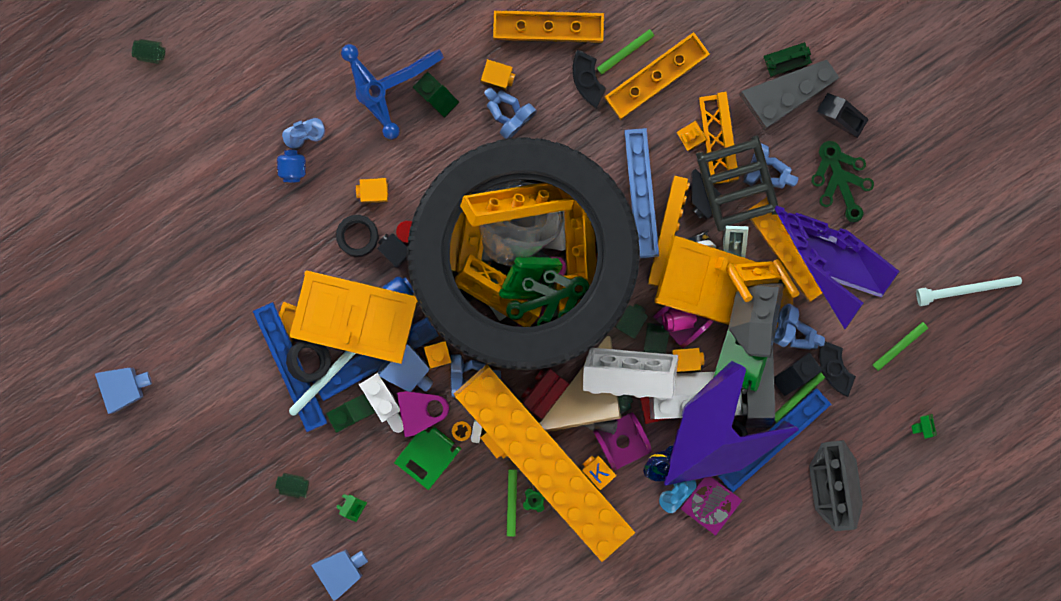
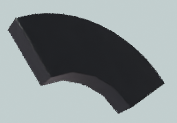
(586, 80)
(834, 370)

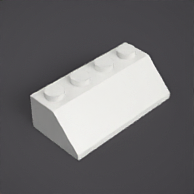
(630, 373)
(686, 387)

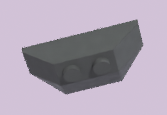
(756, 321)
(836, 485)

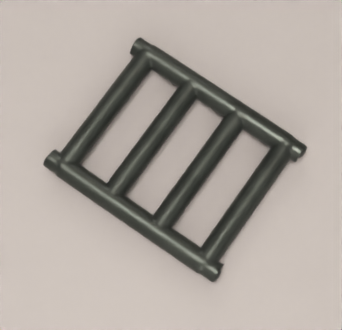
(709, 180)

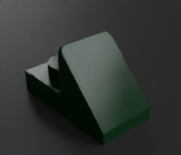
(436, 94)
(350, 413)

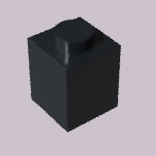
(393, 249)

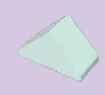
(735, 240)

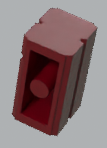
(544, 393)

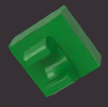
(926, 426)
(352, 507)

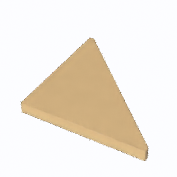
(582, 407)

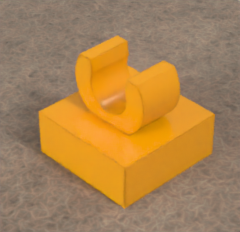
(692, 136)

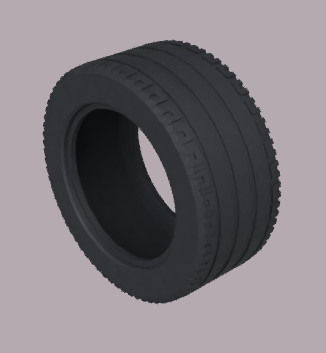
(615, 242)

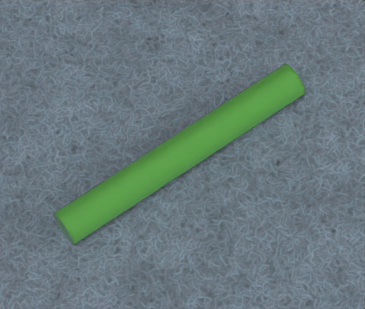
(625, 52)
(900, 346)
(795, 399)
(512, 497)

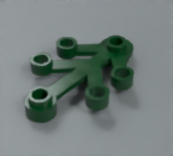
(840, 177)
(550, 296)

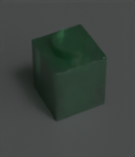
(632, 320)
(655, 339)

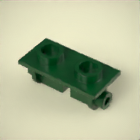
(787, 59)

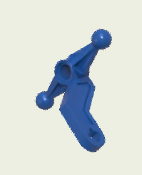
(377, 102)

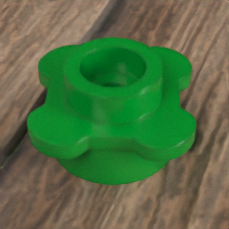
(529, 504)

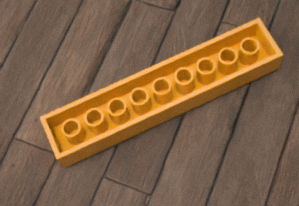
(544, 463)

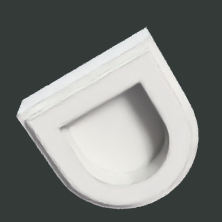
(476, 432)

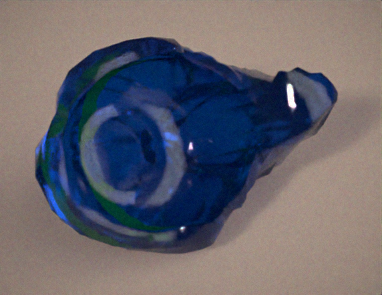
(658, 465)

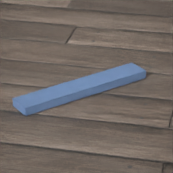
(641, 191)

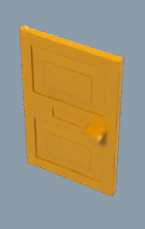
(697, 280)
(353, 317)

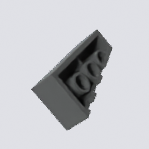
(784, 94)
(760, 405)

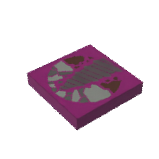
(711, 504)

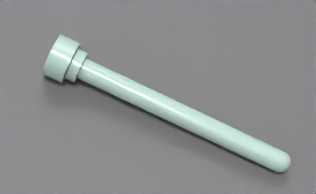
(925, 295)
(320, 383)

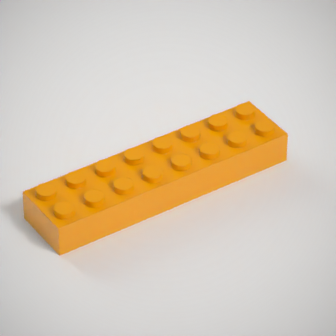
(548, 26)
(657, 76)
(515, 203)
(669, 226)
(580, 244)
(781, 244)

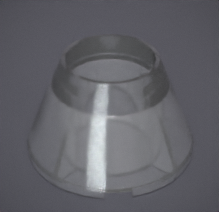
(520, 236)

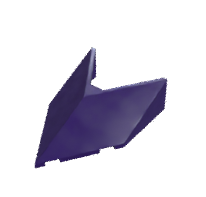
(836, 259)
(706, 438)

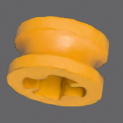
(467, 433)

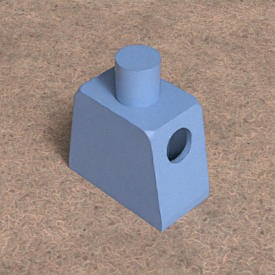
(409, 373)
(121, 387)
(339, 571)

